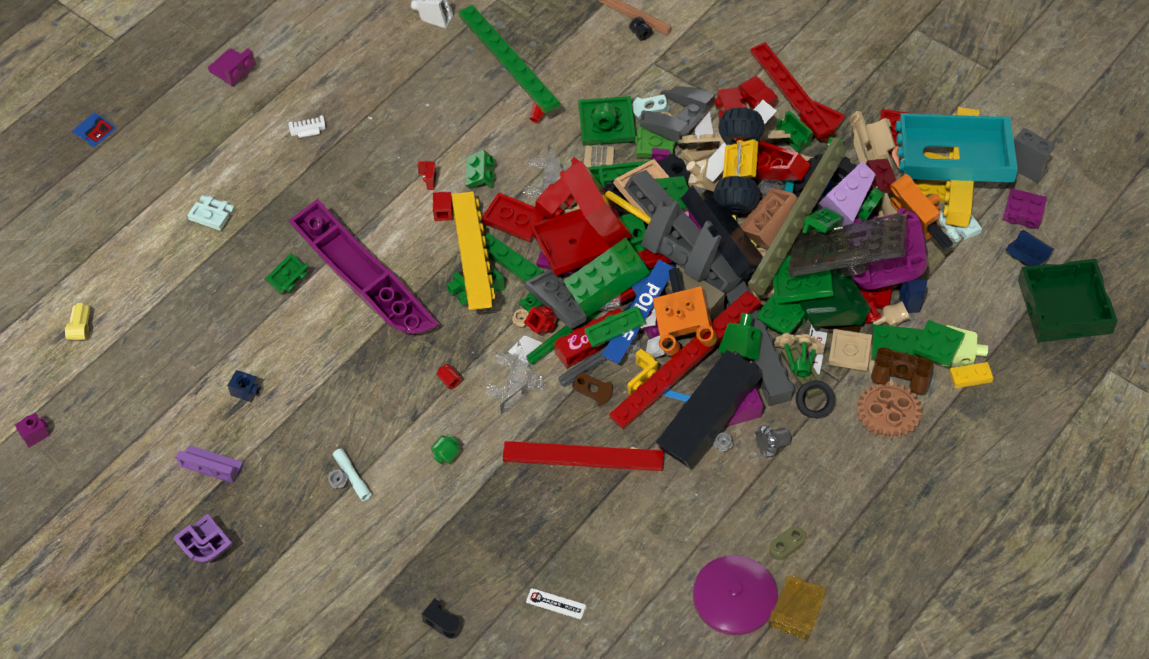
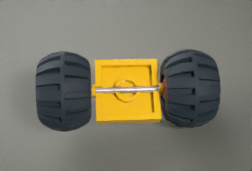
(742, 130)

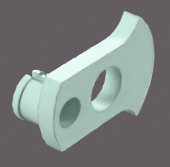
(640, 104)

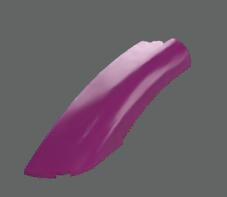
(361, 270)

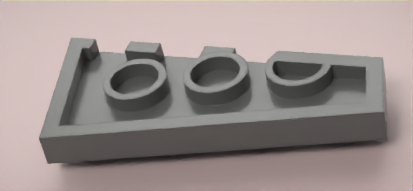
(553, 293)

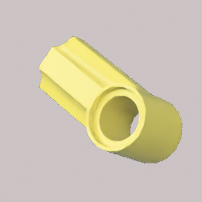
(78, 326)

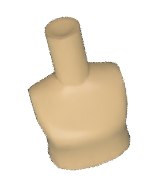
(893, 315)

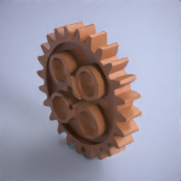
(889, 410)

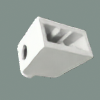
(434, 11)

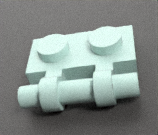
(209, 216)
(954, 231)

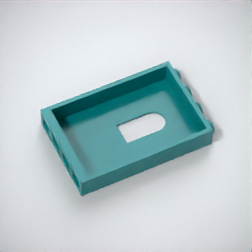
(983, 145)

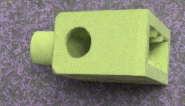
(969, 349)

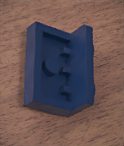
(1029, 249)

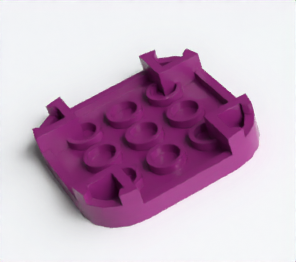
(902, 268)

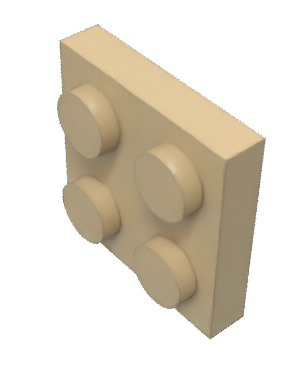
(850, 349)

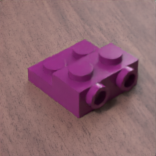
(1024, 208)

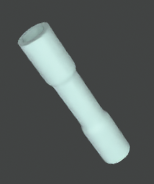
(346, 465)

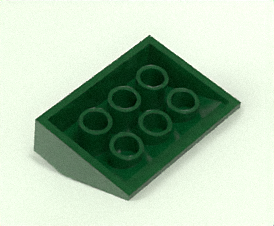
(843, 308)

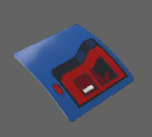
(94, 129)

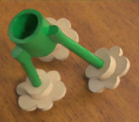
(801, 366)

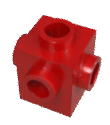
(541, 319)

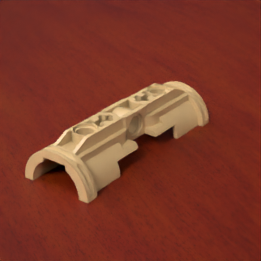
(873, 143)

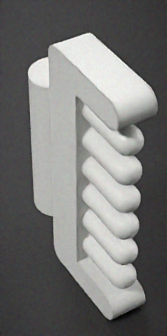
(309, 129)

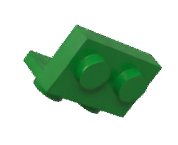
(480, 169)
(286, 273)

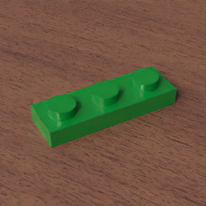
(614, 326)

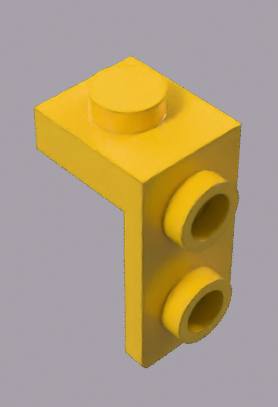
(649, 366)

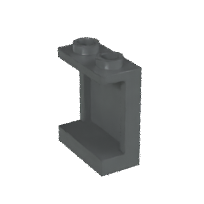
(1032, 154)

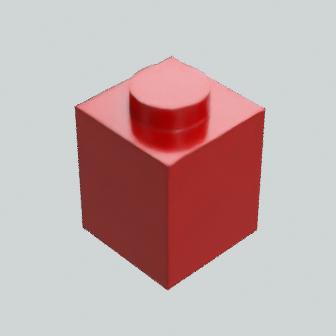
(442, 206)

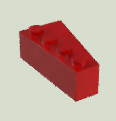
(779, 163)

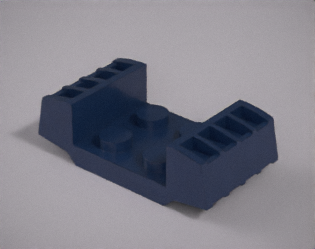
(912, 294)

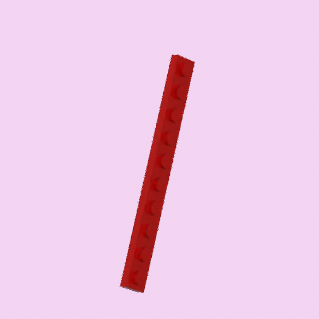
(680, 363)

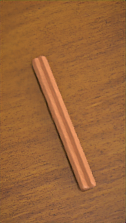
(634, 13)

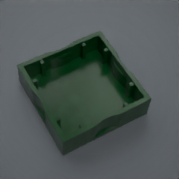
(1067, 300)

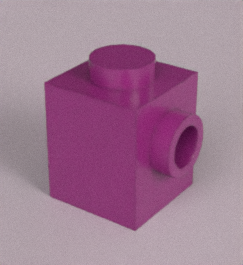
(32, 429)

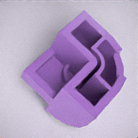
(203, 540)

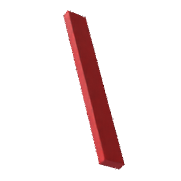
(792, 91)
(583, 456)

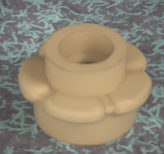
(520, 314)

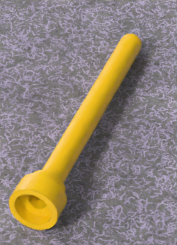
(627, 206)

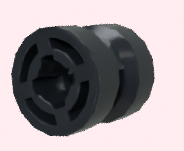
(642, 30)

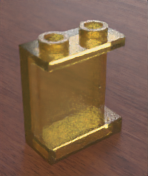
(797, 607)

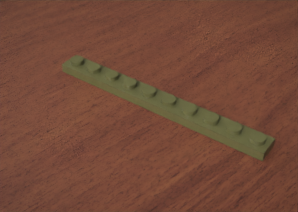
(796, 217)

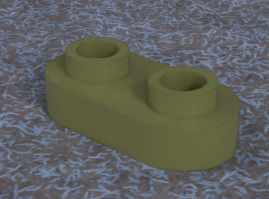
(788, 542)

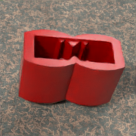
(755, 91)

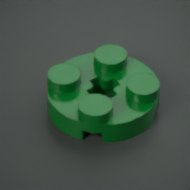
(869, 204)

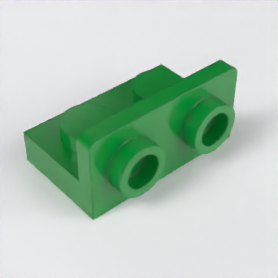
(822, 221)

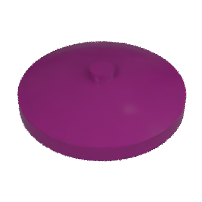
(734, 595)

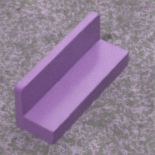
(209, 463)

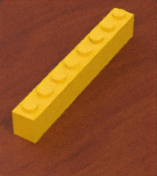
(959, 192)
(472, 252)

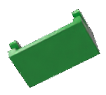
(801, 135)

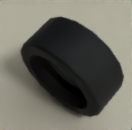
(829, 398)

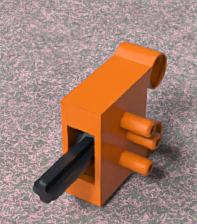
(926, 208)
(682, 314)

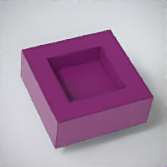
(659, 154)

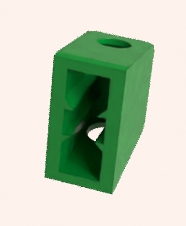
(637, 230)
(742, 338)

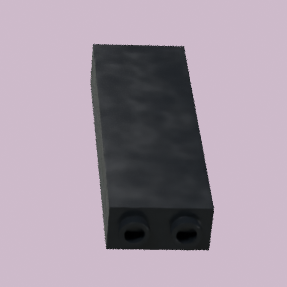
(734, 242)
(709, 408)

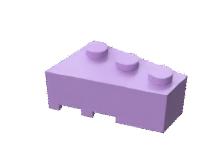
(849, 193)

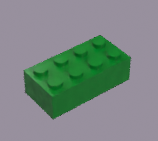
(606, 277)

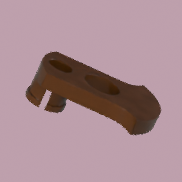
(604, 389)

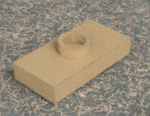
(699, 151)

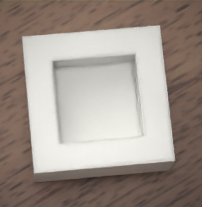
(653, 347)

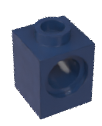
(241, 380)

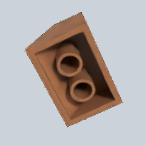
(768, 217)

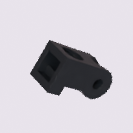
(440, 621)

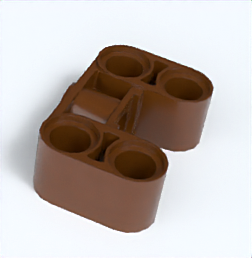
(889, 363)

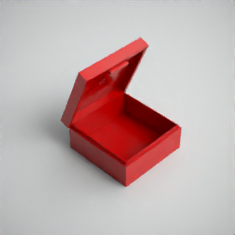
(593, 226)

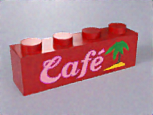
(576, 345)

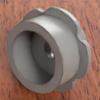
(723, 437)
(335, 475)

